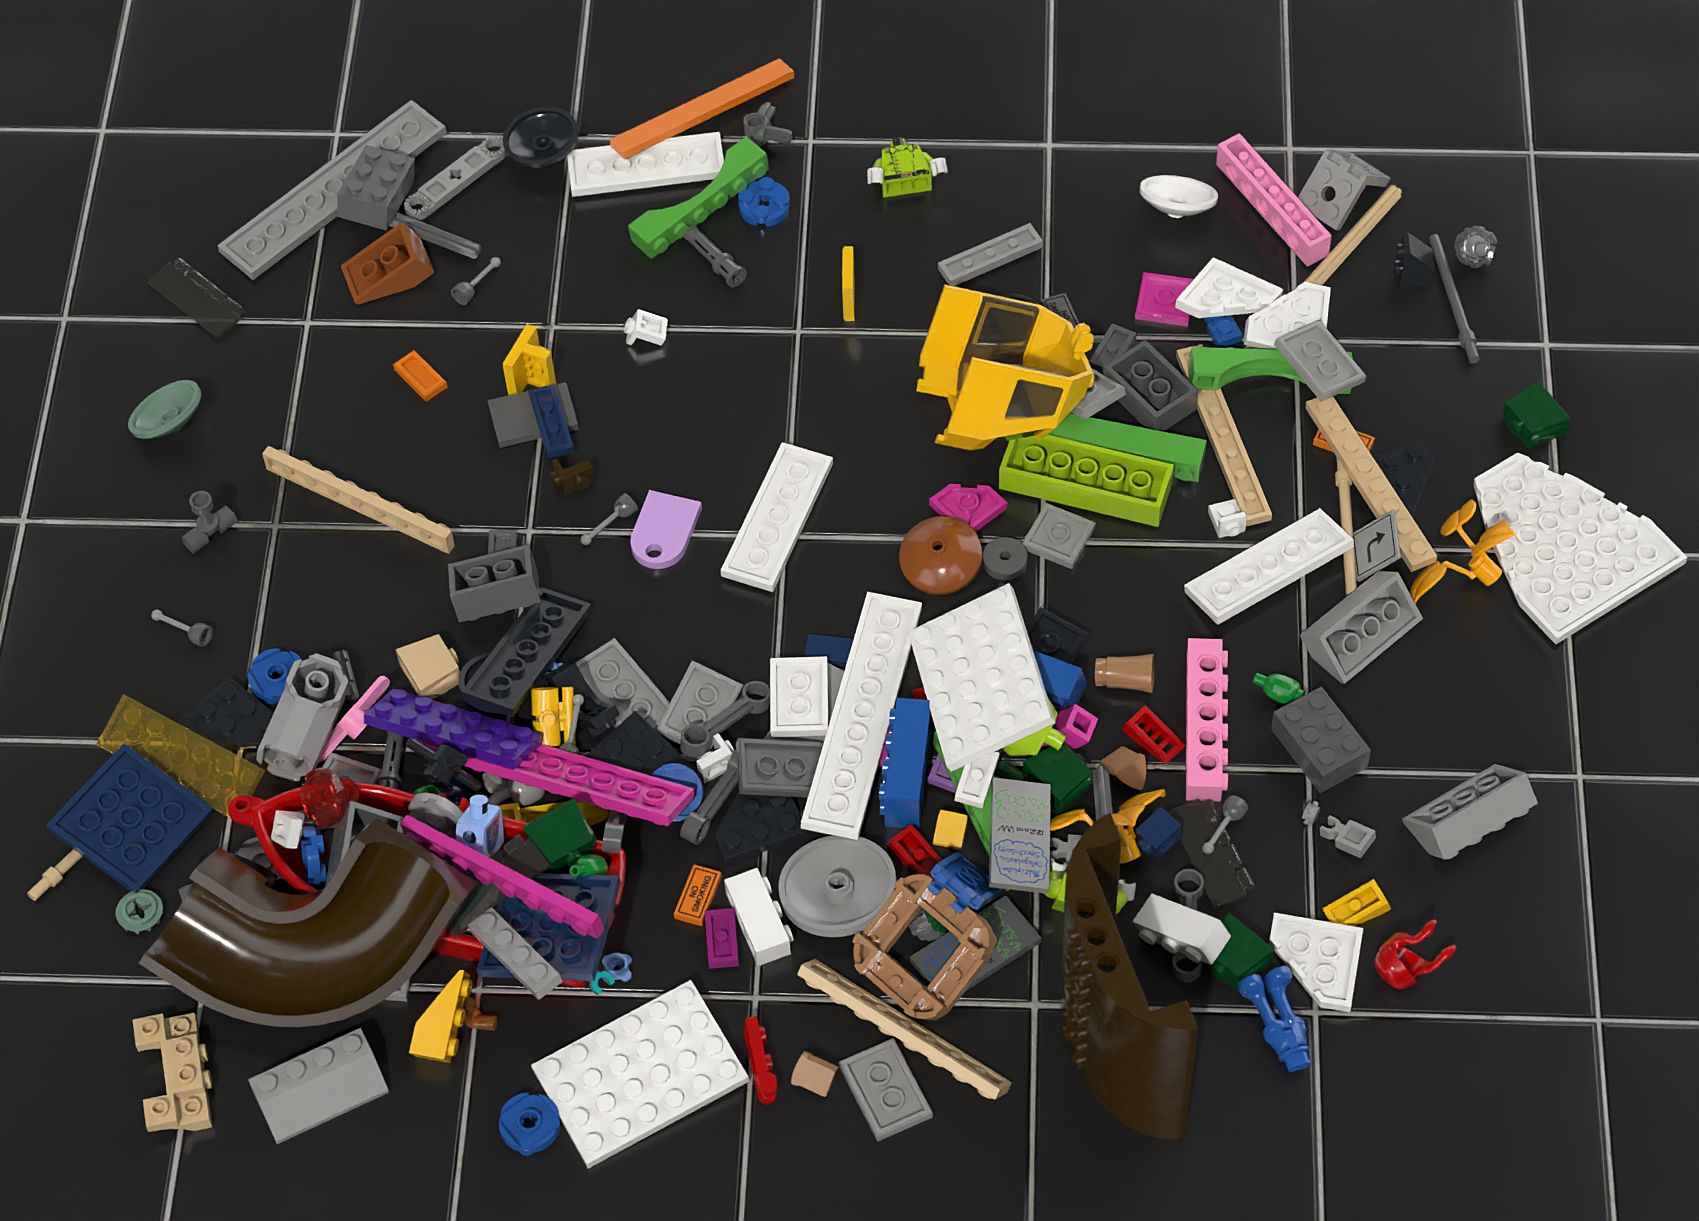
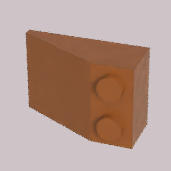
(387, 265)

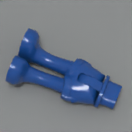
(1284, 1035)

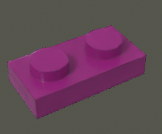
(721, 938)

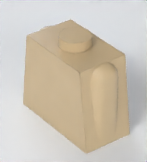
(429, 666)

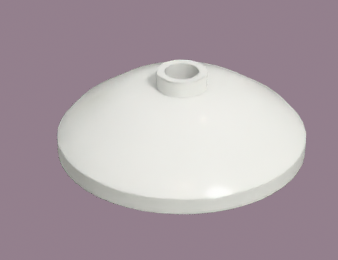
(1178, 195)

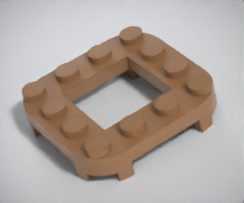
(955, 976)

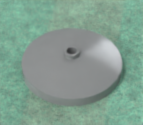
(836, 885)

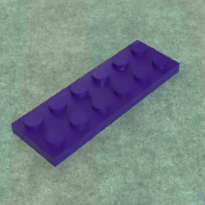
(454, 727)

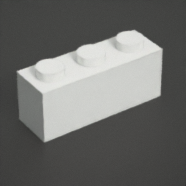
(758, 916)
(1181, 929)

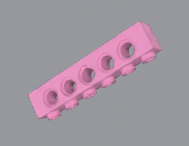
(1273, 200)
(1203, 783)

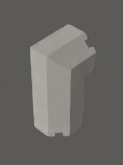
(303, 717)

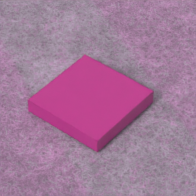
(1159, 298)

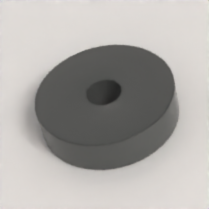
(1009, 568)

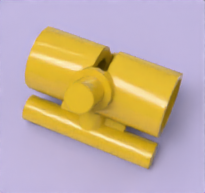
(551, 714)

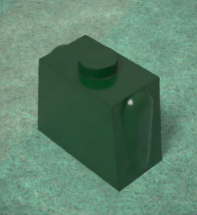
(1535, 416)
(1063, 771)
(561, 835)
(1242, 955)

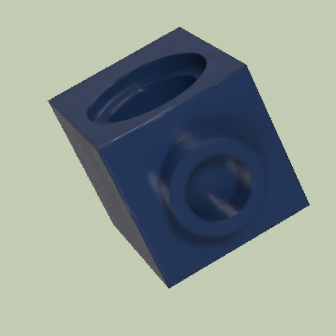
(1158, 833)

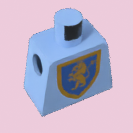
(481, 826)

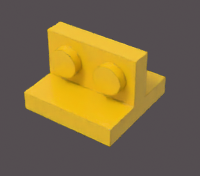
(528, 363)

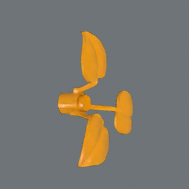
(1480, 564)
(1126, 816)

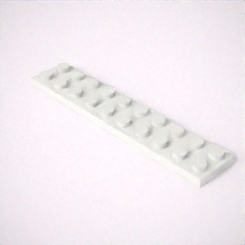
(861, 717)

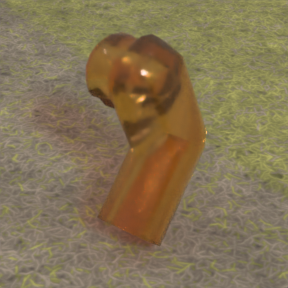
(475, 1019)

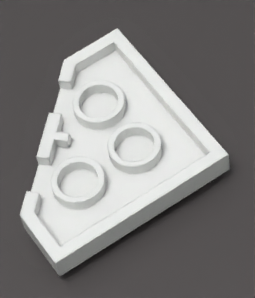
(1226, 291)
(1286, 314)
(1319, 956)

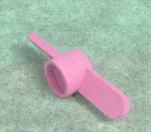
(353, 721)

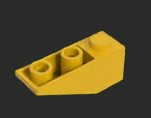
(438, 1026)

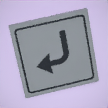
(1376, 545)

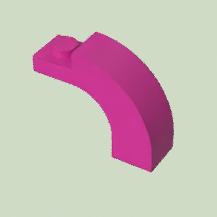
(1076, 724)

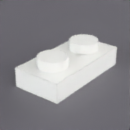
(977, 780)

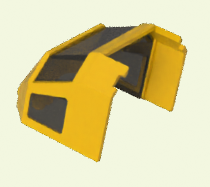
(1002, 367)

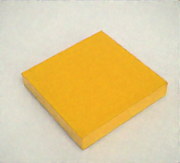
(848, 283)

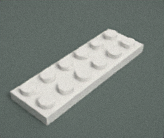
(666, 163)
(777, 517)
(1268, 566)

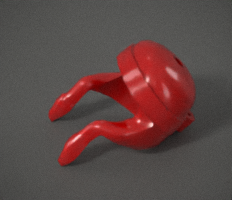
(1401, 966)

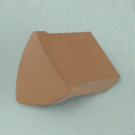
(1127, 767)
(814, 1074)

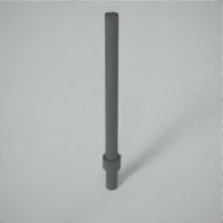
(1466, 336)

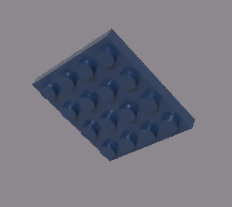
(130, 819)
(558, 943)

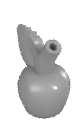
(506, 788)

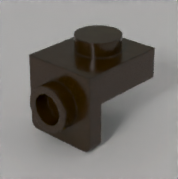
(573, 478)

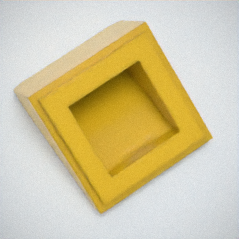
(950, 829)

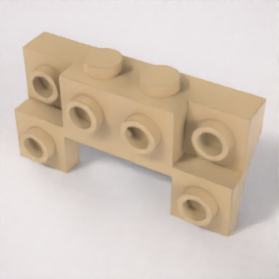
(185, 1078)

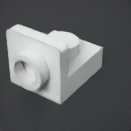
(646, 327)
(1227, 518)
(715, 763)
(287, 828)

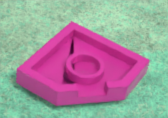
(970, 505)

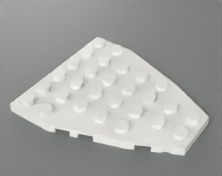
(1571, 545)

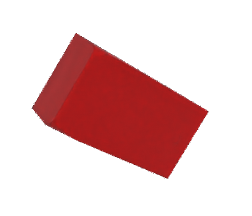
(914, 851)

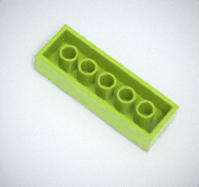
(1087, 477)

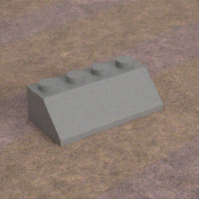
(1362, 625)
(1471, 811)
(318, 1086)

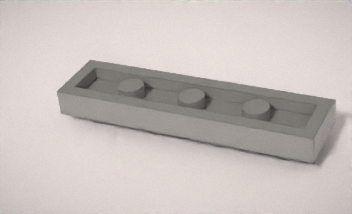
(990, 255)
(515, 953)

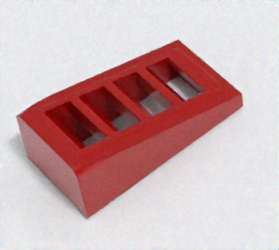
(1152, 722)

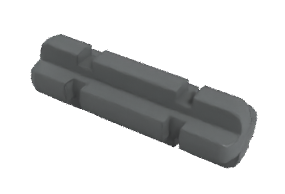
(343, 659)

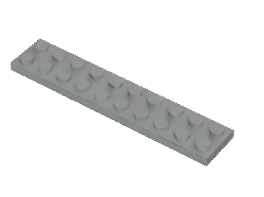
(314, 200)

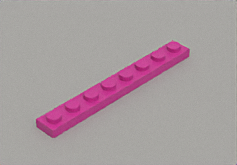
(507, 880)

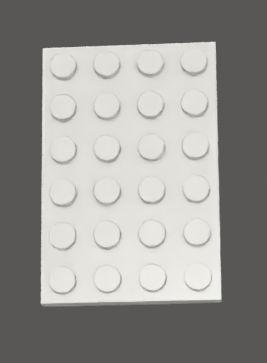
(981, 677)
(640, 1073)

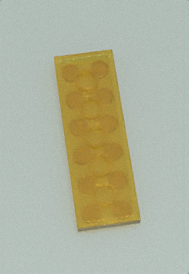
(181, 753)

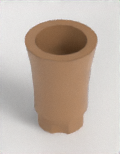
(1126, 672)

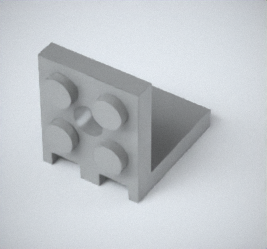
(1348, 178)

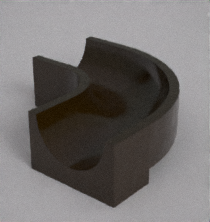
(313, 953)

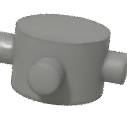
(1311, 813)

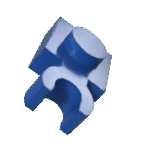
(1223, 331)

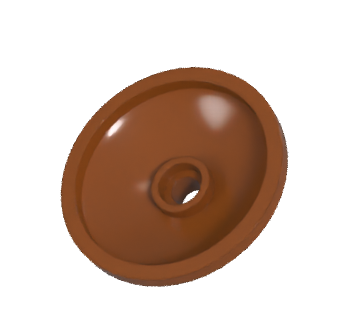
(945, 569)

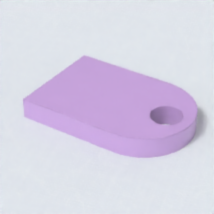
(664, 526)

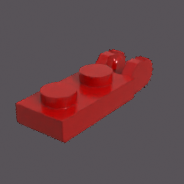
(760, 1062)

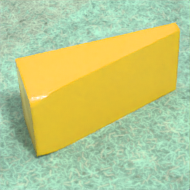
(1358, 905)

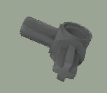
(759, 128)

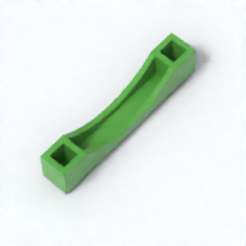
(662, 227)
(1219, 366)

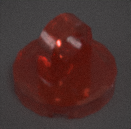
(325, 796)

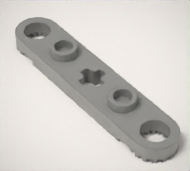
(443, 187)

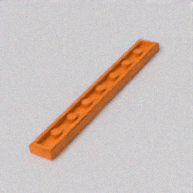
(701, 108)

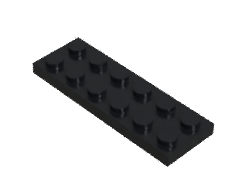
(526, 652)

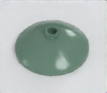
(165, 410)

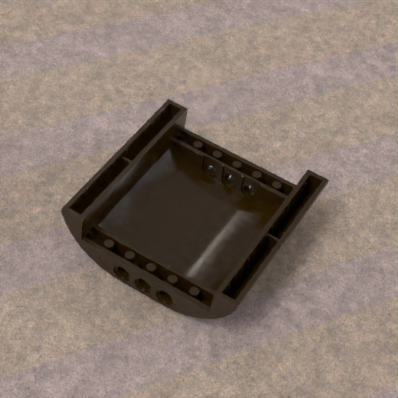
(1129, 1056)

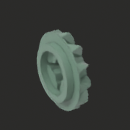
(146, 901)

